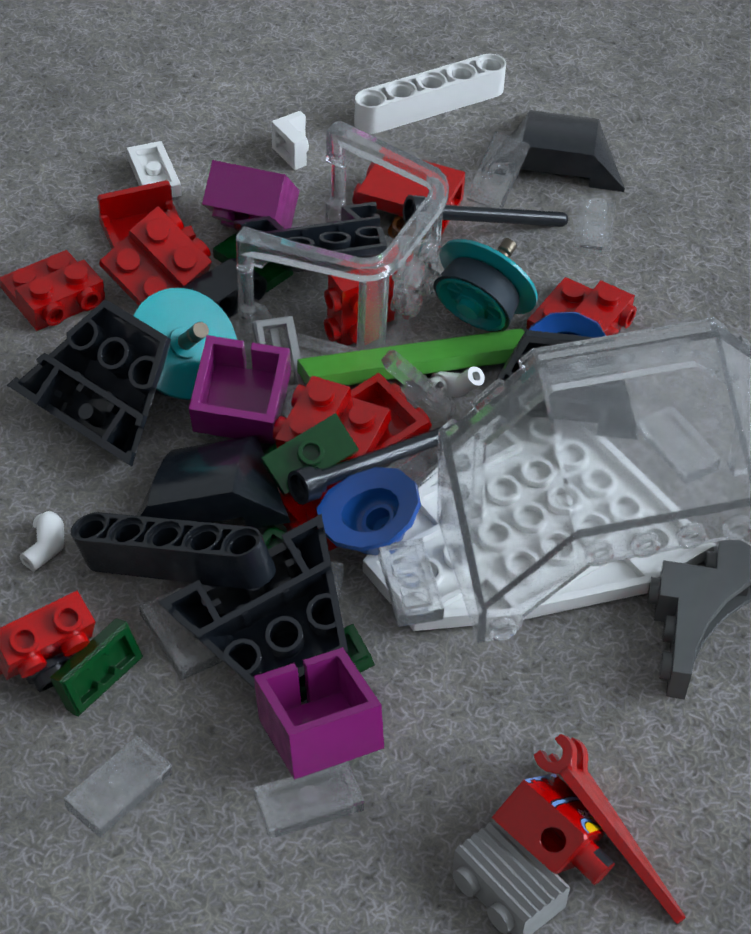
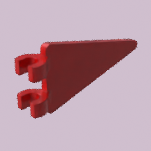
(574, 771)

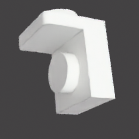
(290, 139)

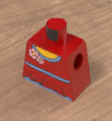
(555, 827)

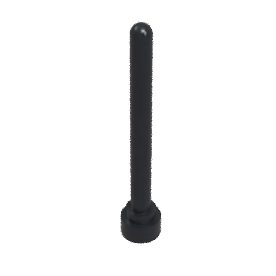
(489, 215)
(309, 483)

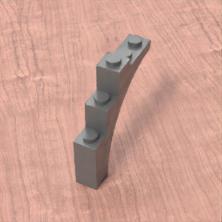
(694, 603)

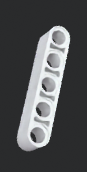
(429, 93)

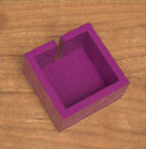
(249, 193)
(235, 399)
(335, 723)

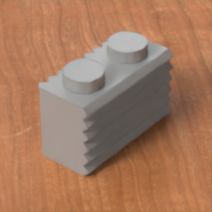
(508, 881)

